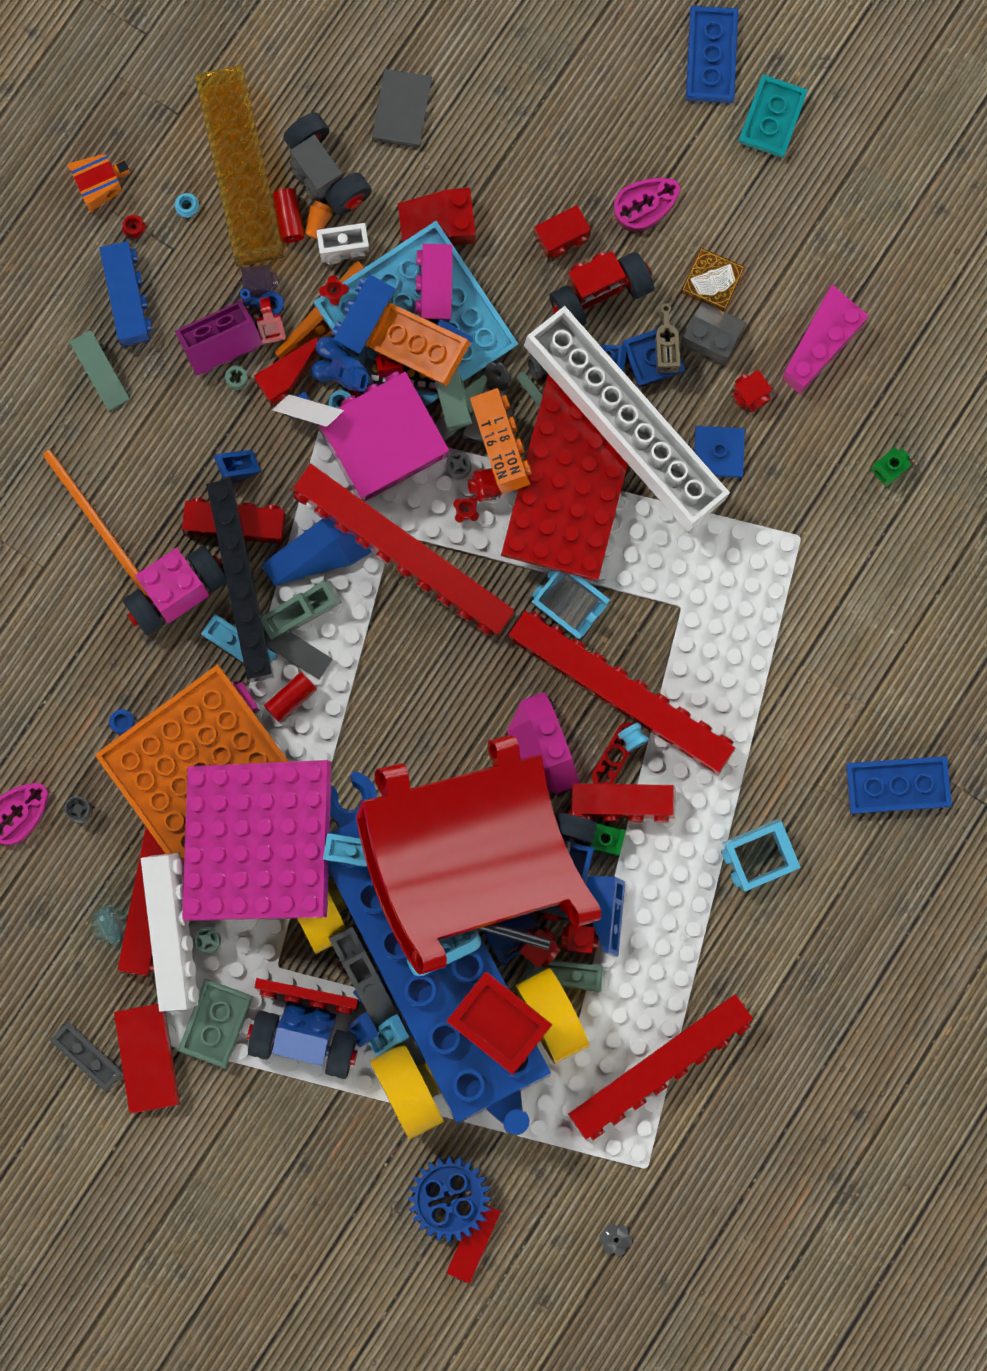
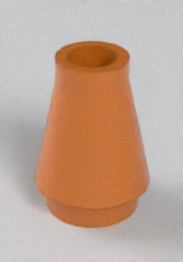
(318, 218)

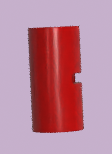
(288, 215)
(290, 697)

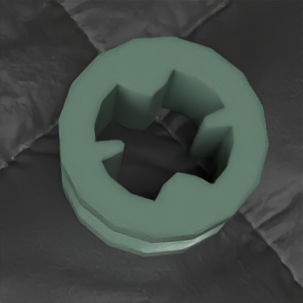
(244, 378)

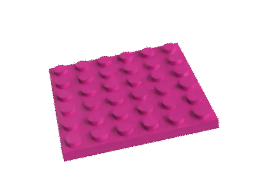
(257, 841)

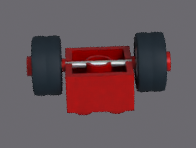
(600, 280)

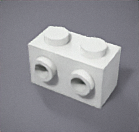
(343, 243)

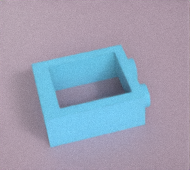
(783, 844)

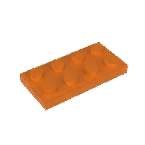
(417, 344)

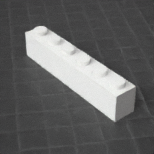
(169, 933)

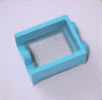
(570, 602)

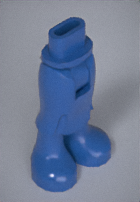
(341, 369)

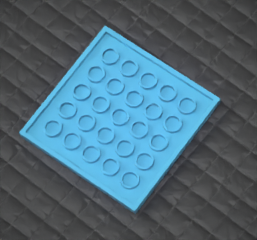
(469, 307)

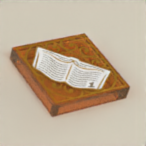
(712, 279)

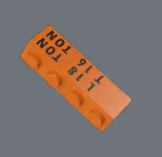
(500, 441)

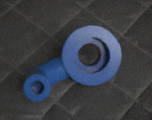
(255, 302)

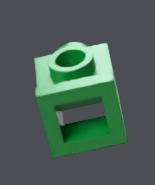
(887, 473)
(616, 840)

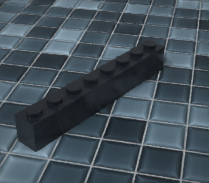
(240, 580)

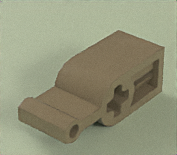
(663, 347)

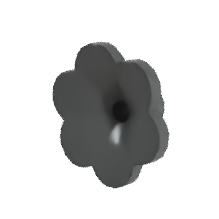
(497, 376)
(608, 1236)

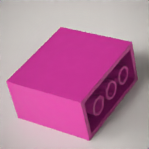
(383, 437)

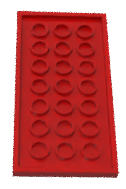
(572, 492)

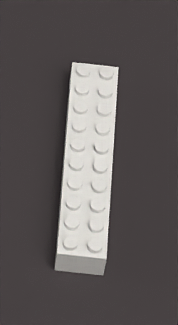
(626, 418)

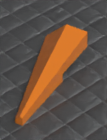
(313, 324)

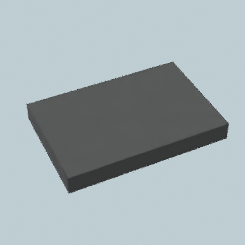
(402, 108)

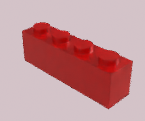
(257, 522)
(624, 801)

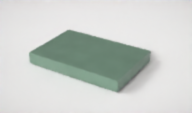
(215, 1023)

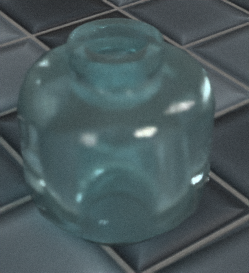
(109, 924)

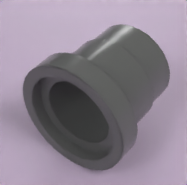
(535, 368)

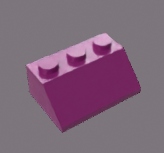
(219, 338)

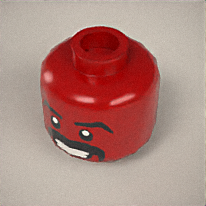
(484, 485)

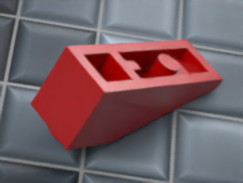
(284, 375)

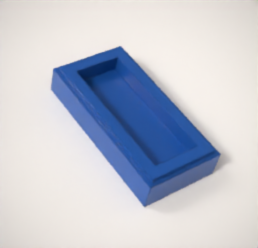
(364, 1029)

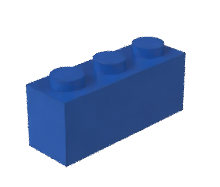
(362, 314)

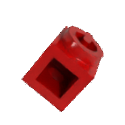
(751, 391)
(579, 939)
(537, 955)

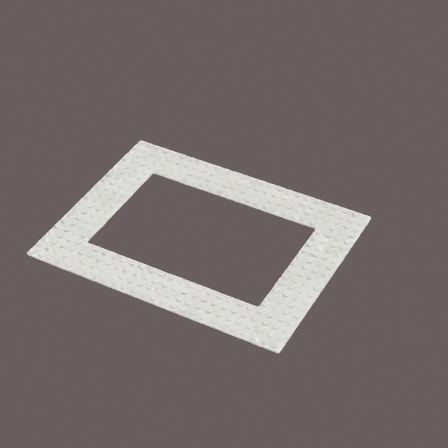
(731, 602)

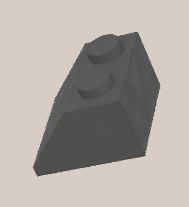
(713, 333)

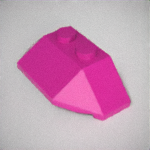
(540, 733)

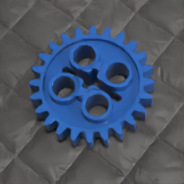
(455, 1221)

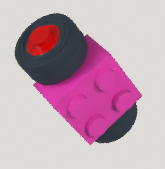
(173, 587)

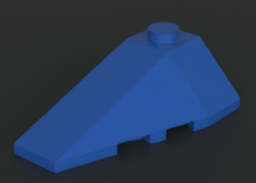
(314, 552)

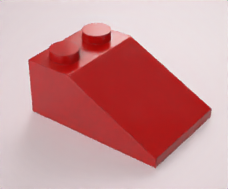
(448, 207)

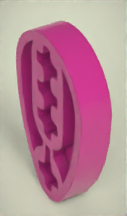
(649, 215)
(31, 813)

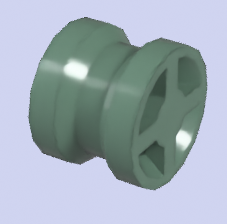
(203, 938)

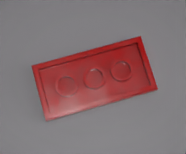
(146, 1058)

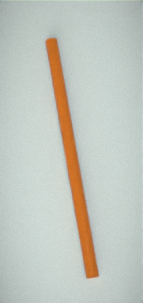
(94, 519)

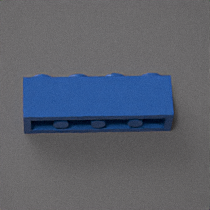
(125, 294)

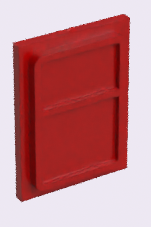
(499, 1023)

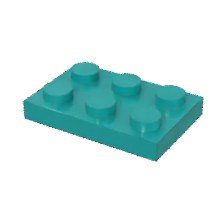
(773, 116)

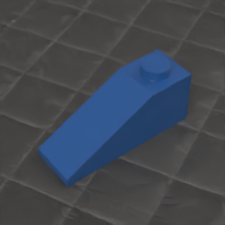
(610, 897)

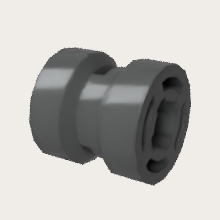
(74, 807)

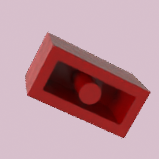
(562, 232)

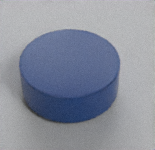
(121, 721)

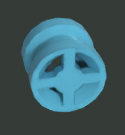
(633, 737)

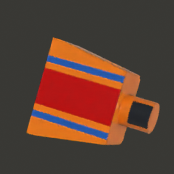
(98, 179)

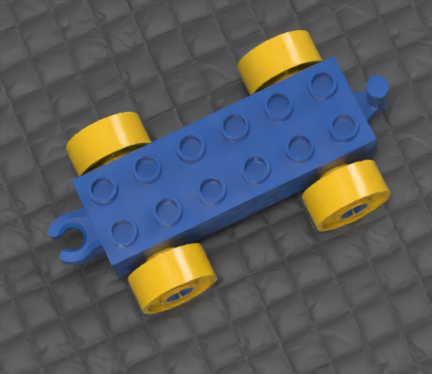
(452, 1063)

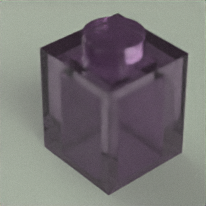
(259, 280)

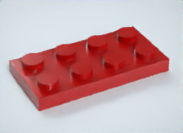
(296, 994)

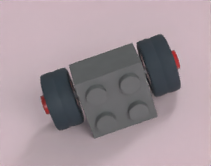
(318, 170)

